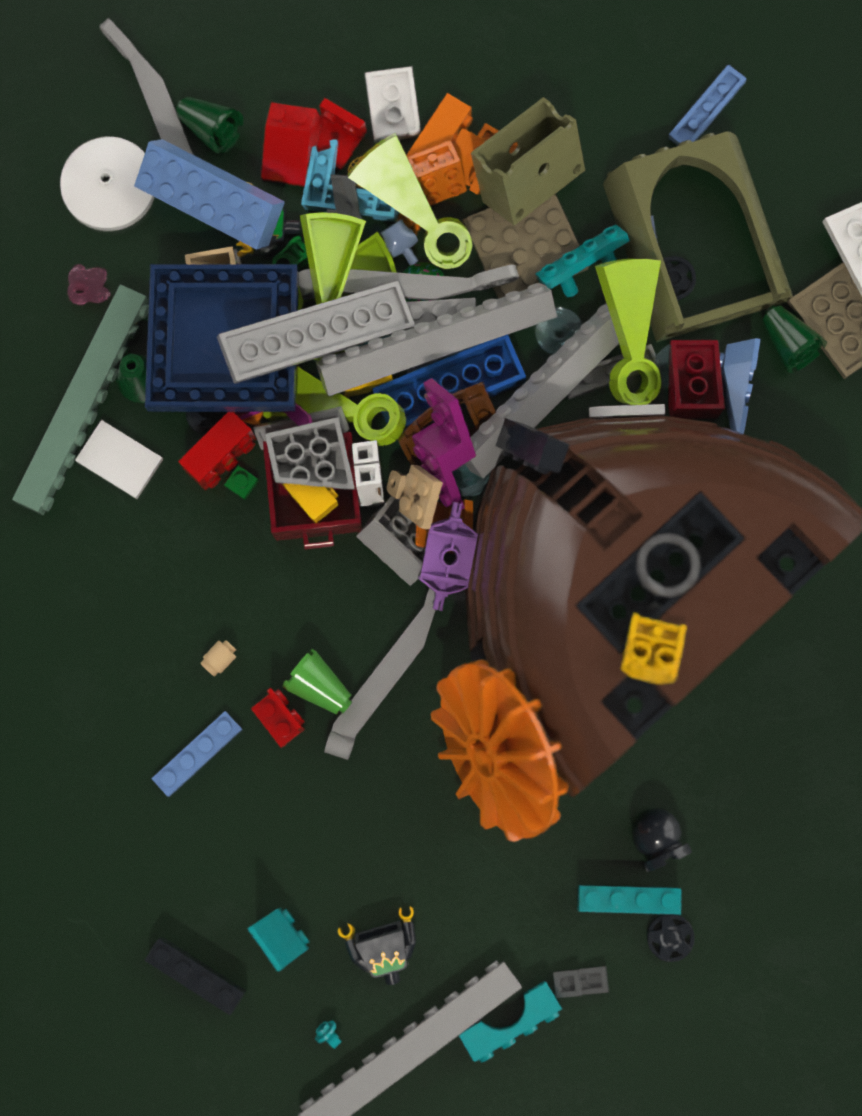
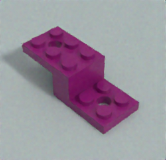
(445, 442)

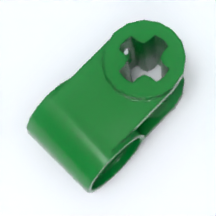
(293, 253)

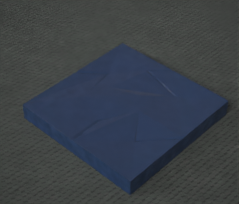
(185, 317)

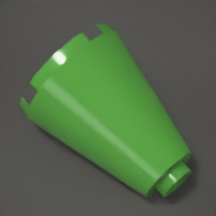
(318, 684)

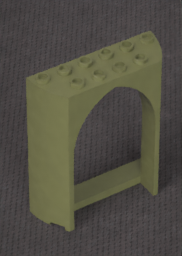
(630, 194)

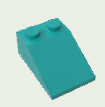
(279, 938)

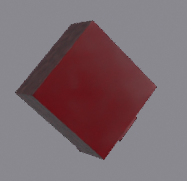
(292, 522)

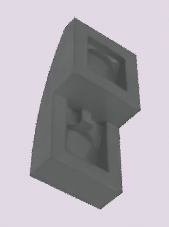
(581, 982)

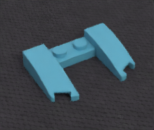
(319, 192)

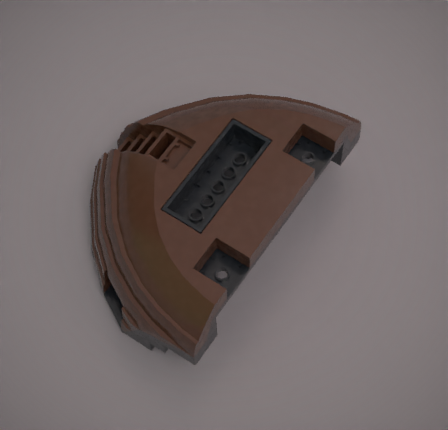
(567, 549)

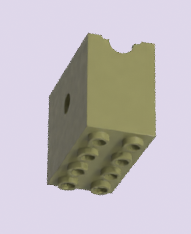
(539, 167)

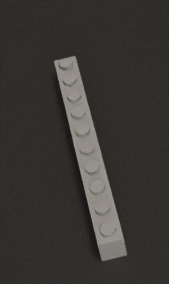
(436, 338)
(546, 387)
(416, 1044)

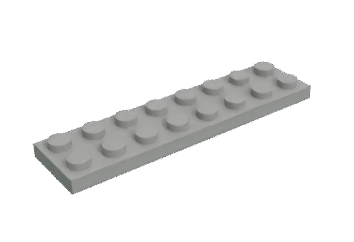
(315, 331)

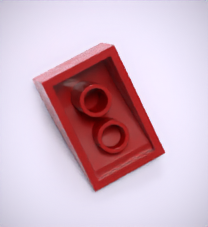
(289, 142)

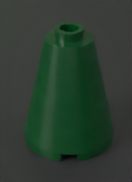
(211, 122)
(792, 338)
(132, 377)

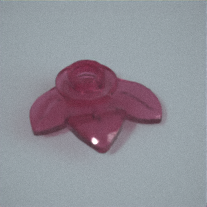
(90, 282)

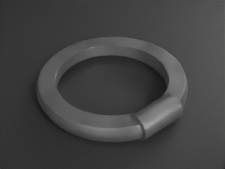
(653, 586)

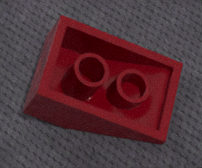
(695, 379)

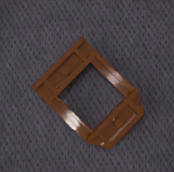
(477, 403)

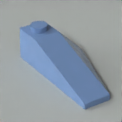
(737, 370)

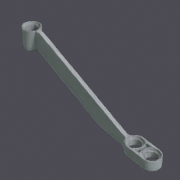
(152, 88)
(417, 285)
(381, 682)

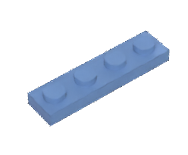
(708, 106)
(197, 754)

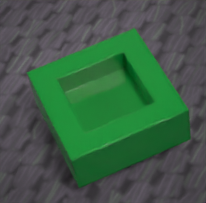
(241, 482)

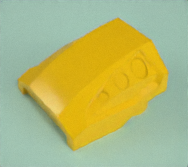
(653, 650)

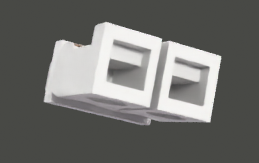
(368, 473)

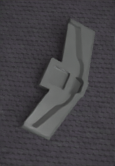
(345, 196)

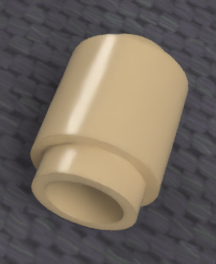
(218, 657)

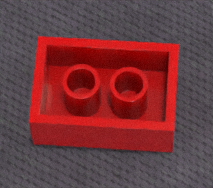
(218, 450)

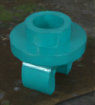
(326, 1032)

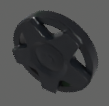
(678, 276)
(670, 937)

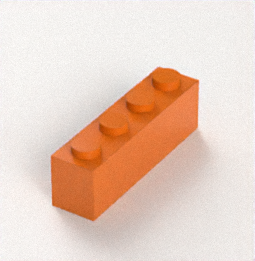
(444, 125)

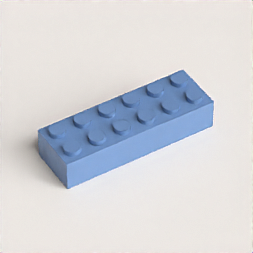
(209, 194)

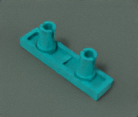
(572, 262)

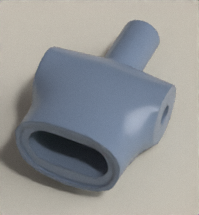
(400, 240)

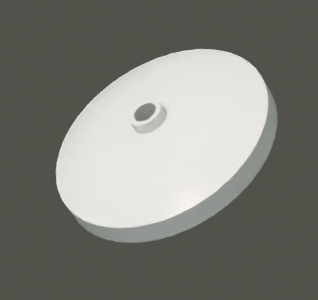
(100, 203)

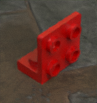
(340, 126)
(278, 718)

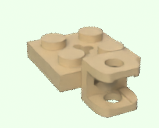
(417, 494)

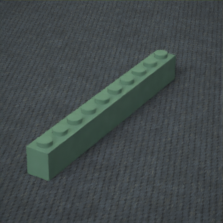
(81, 400)

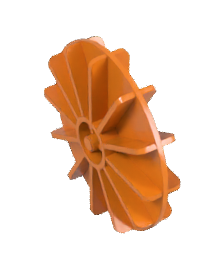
(499, 750)

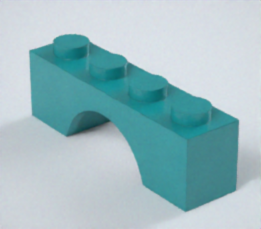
(629, 899)
(483, 1039)

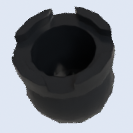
(658, 837)

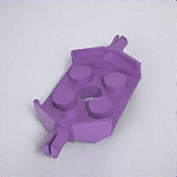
(446, 536)

